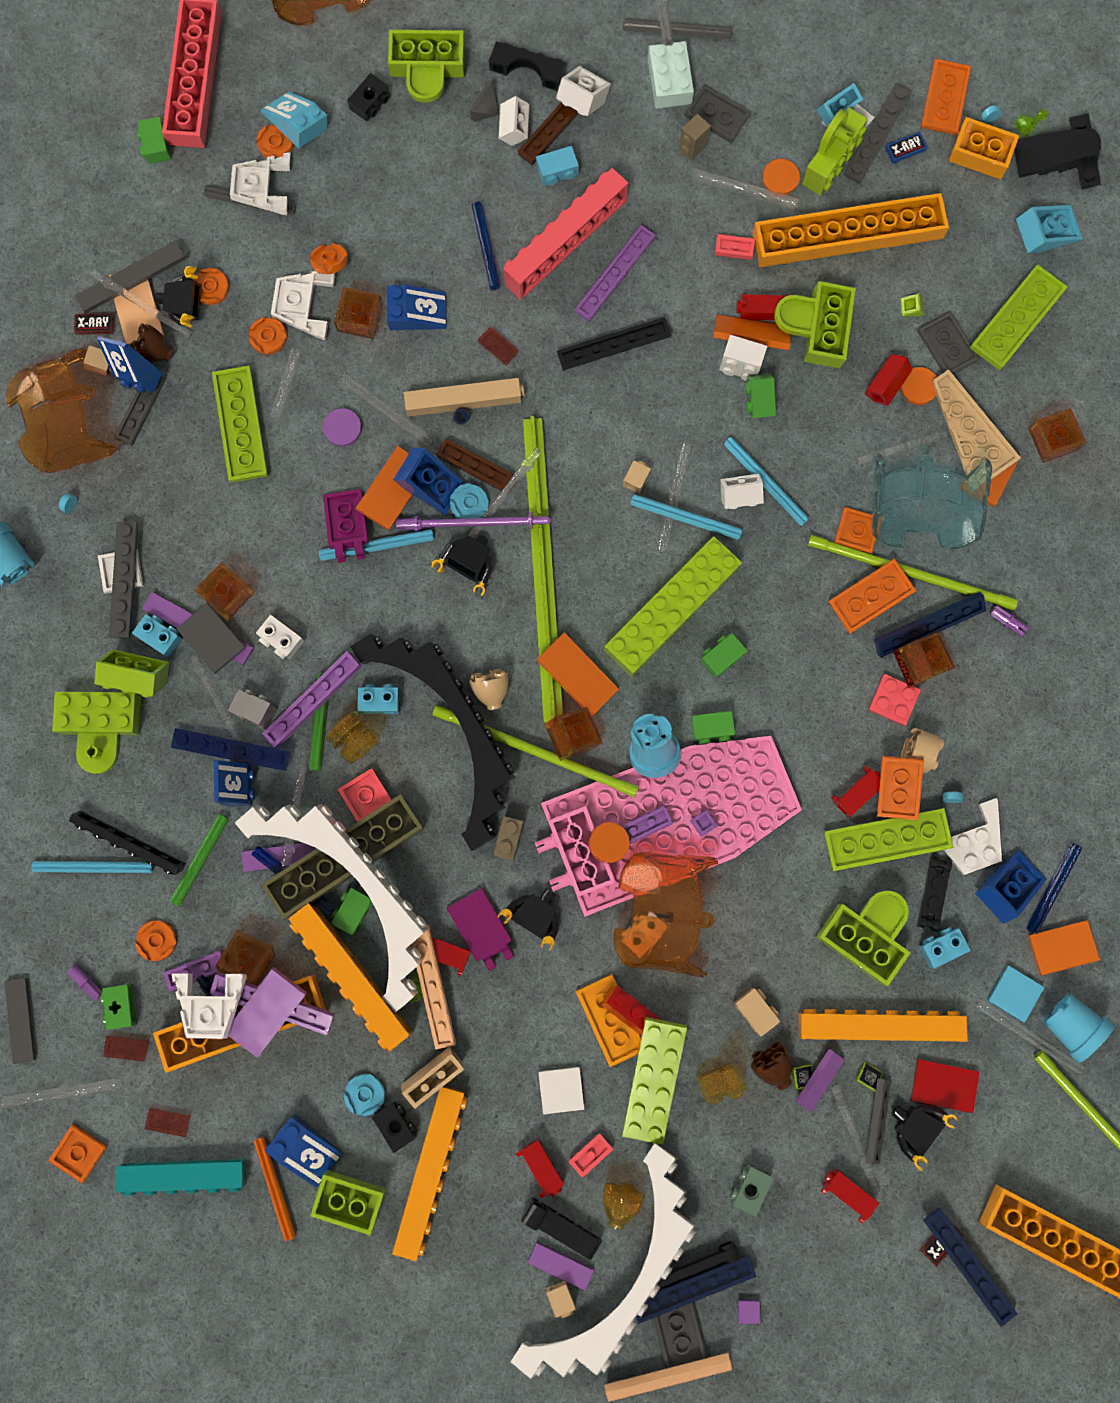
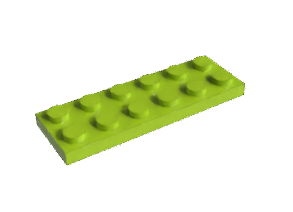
(1018, 317)
(239, 424)
(888, 840)
(654, 1080)

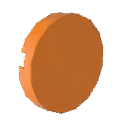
(273, 142)
(781, 176)
(328, 258)
(215, 289)
(268, 341)
(919, 387)
(609, 842)
(163, 940)

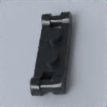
(934, 893)

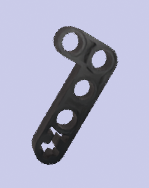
(560, 1228)

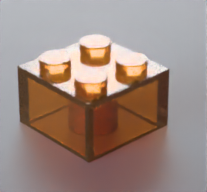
(358, 313)
(1057, 435)
(224, 591)
(926, 658)
(573, 733)
(246, 956)

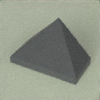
(485, 104)

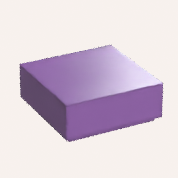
(703, 823)
(748, 1311)

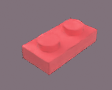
(734, 247)
(590, 1155)

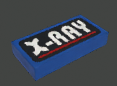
(906, 147)

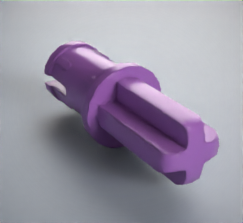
(1008, 620)
(85, 982)

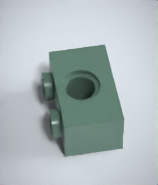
(751, 1202)

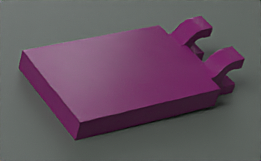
(345, 524)
(481, 928)

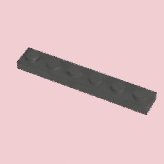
(877, 133)
(123, 580)

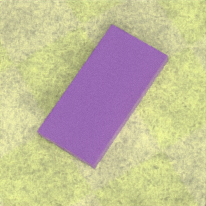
(265, 1012)

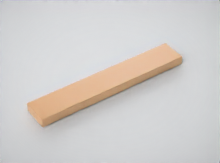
(434, 992)
(668, 1377)

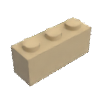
(432, 1077)

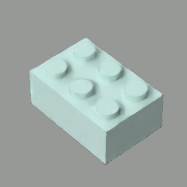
(670, 75)

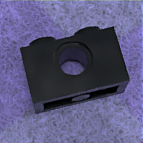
(370, 88)
(395, 1139)

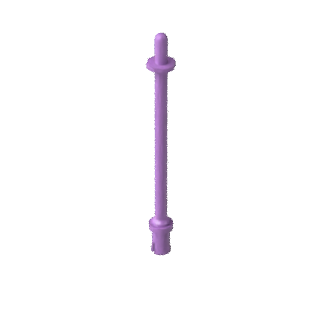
(417, 523)

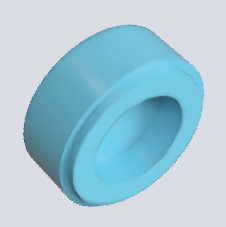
(991, 114)
(67, 503)
(952, 797)

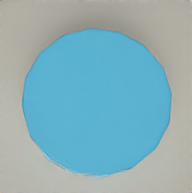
(468, 501)
(370, 1096)

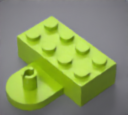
(426, 59)
(835, 148)
(822, 320)
(97, 722)
(869, 937)

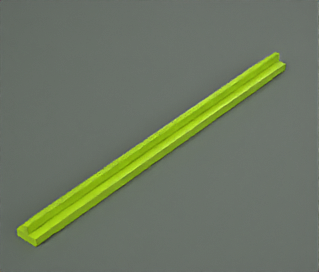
(542, 564)

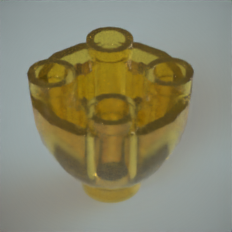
(621, 1203)

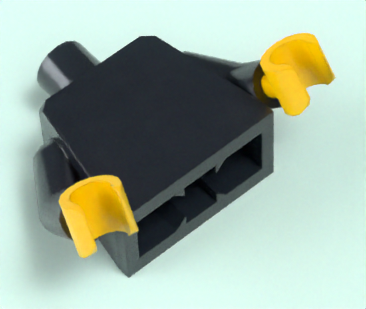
(181, 298)
(468, 558)
(535, 915)
(919, 1129)

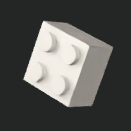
(583, 91)
(742, 357)

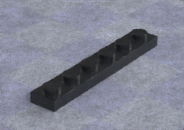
(613, 343)
(123, 840)

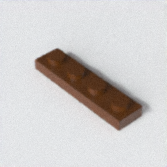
(547, 133)
(474, 464)

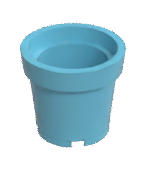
(13, 557)
(662, 754)
(1078, 1027)

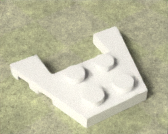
(251, 183)
(294, 299)
(978, 846)
(208, 1014)

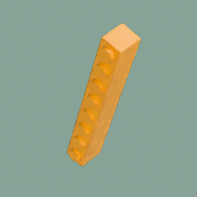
(882, 1026)
(428, 1173)

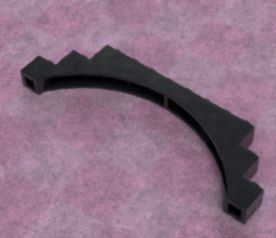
(489, 765)

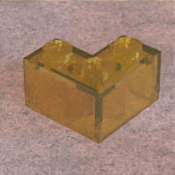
(720, 1083)

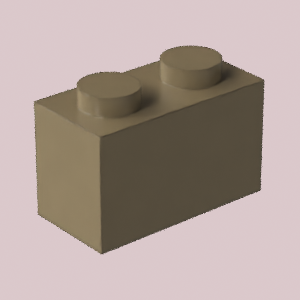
(694, 137)
(508, 838)

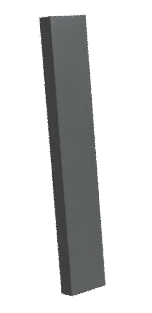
(131, 276)

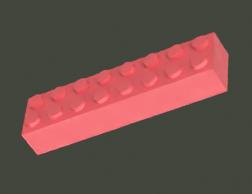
(192, 73)
(565, 233)

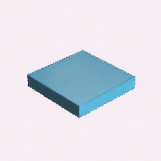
(1015, 994)

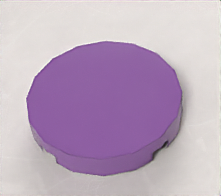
(342, 427)

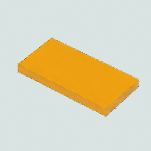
(614, 1036)

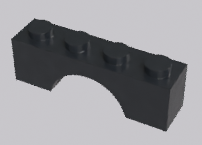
(508, 58)

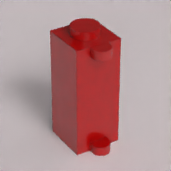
(758, 306)
(889, 379)
(859, 793)
(451, 954)
(542, 1168)
(850, 1194)

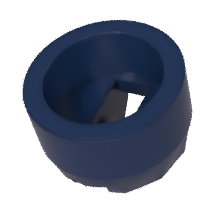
(464, 414)

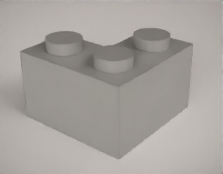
(253, 709)

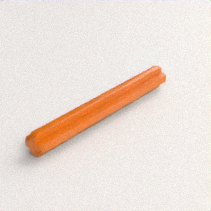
(275, 1189)

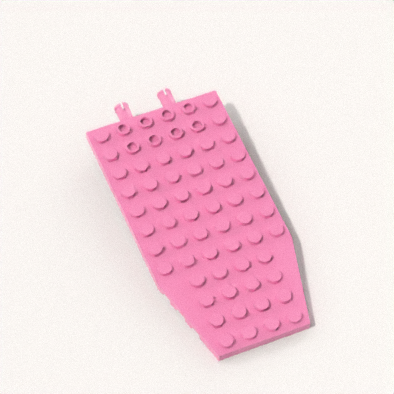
(734, 780)

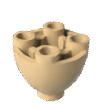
(490, 688)

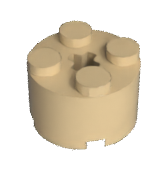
(923, 746)

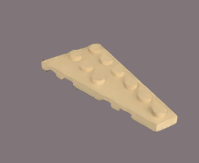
(971, 428)

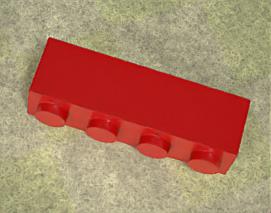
(627, 1009)

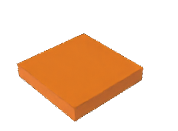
(855, 531)
(77, 1153)

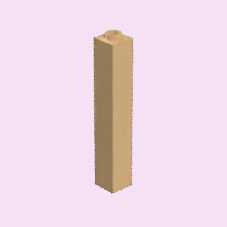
(463, 397)

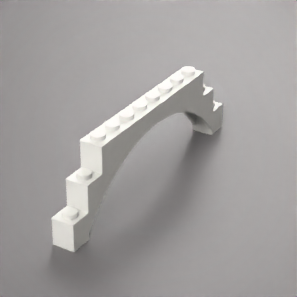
(396, 915)
(598, 1344)

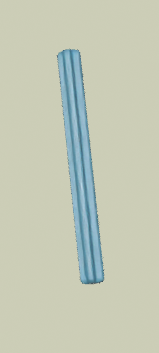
(768, 483)
(686, 517)
(383, 543)
(91, 867)

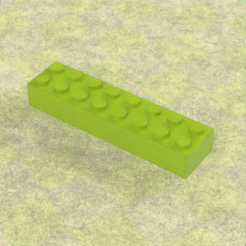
(672, 606)

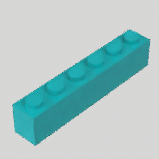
(181, 1175)

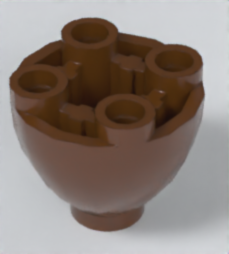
(151, 344)
(773, 1066)

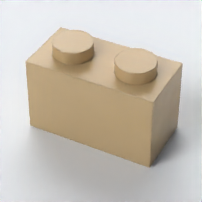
(757, 1012)

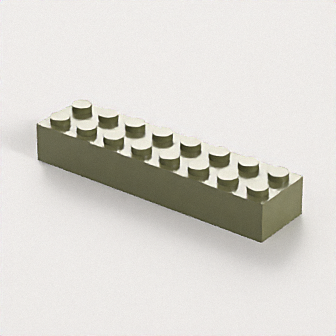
(320, 873)

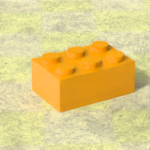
(983, 148)

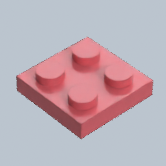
(894, 700)
(364, 794)

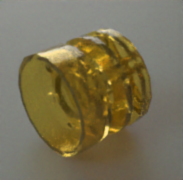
(349, 734)

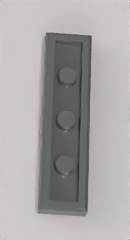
(137, 414)
(20, 1020)
(878, 1121)

